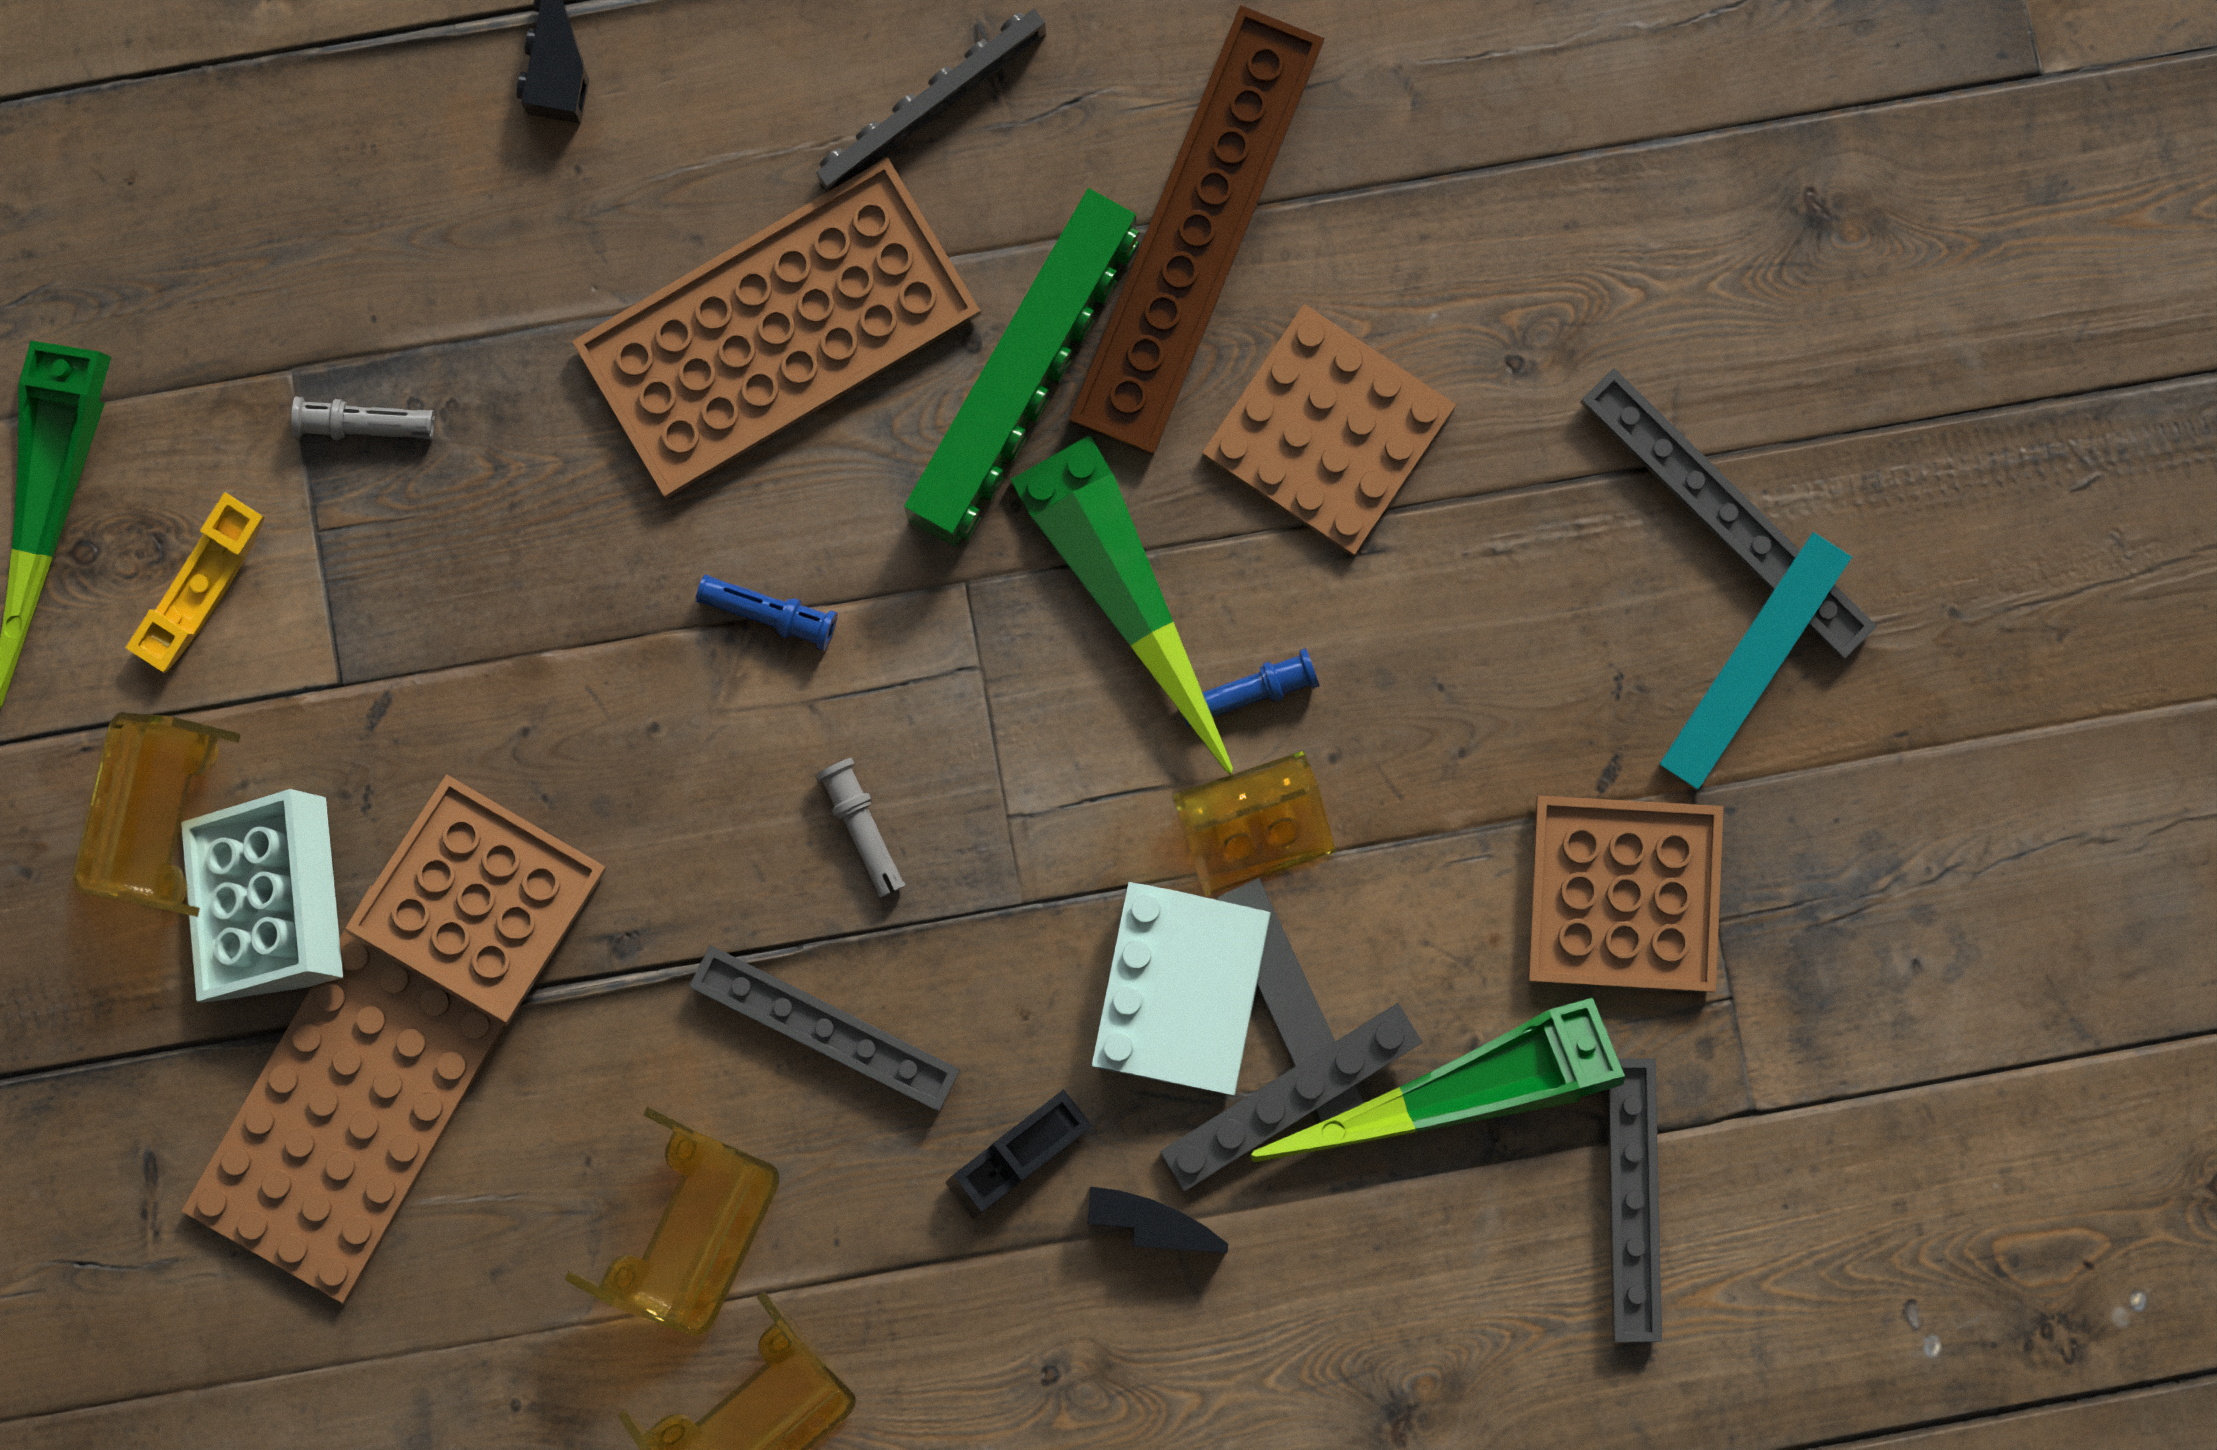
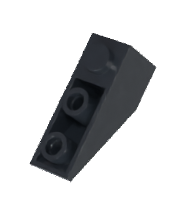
(556, 71)

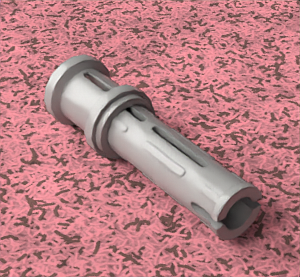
(340, 419)
(852, 806)

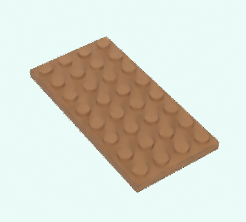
(776, 327)
(343, 1119)

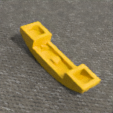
(199, 584)

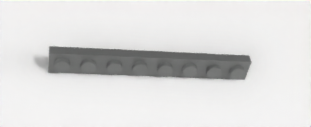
(1717, 503)

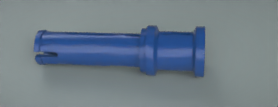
(788, 616)
(1271, 682)

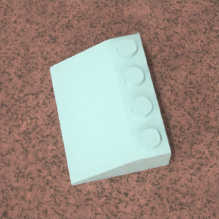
(262, 897)
(1181, 989)

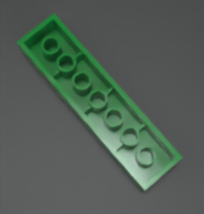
(1021, 369)

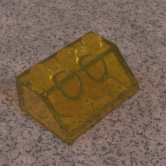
(1254, 823)

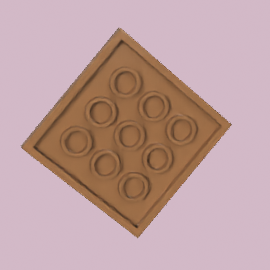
(1328, 430)
(1625, 894)
(475, 900)

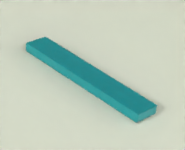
(1755, 660)

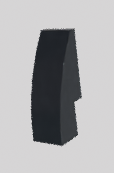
(1018, 1154)
(1153, 1222)

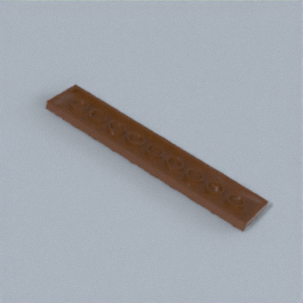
(1196, 230)

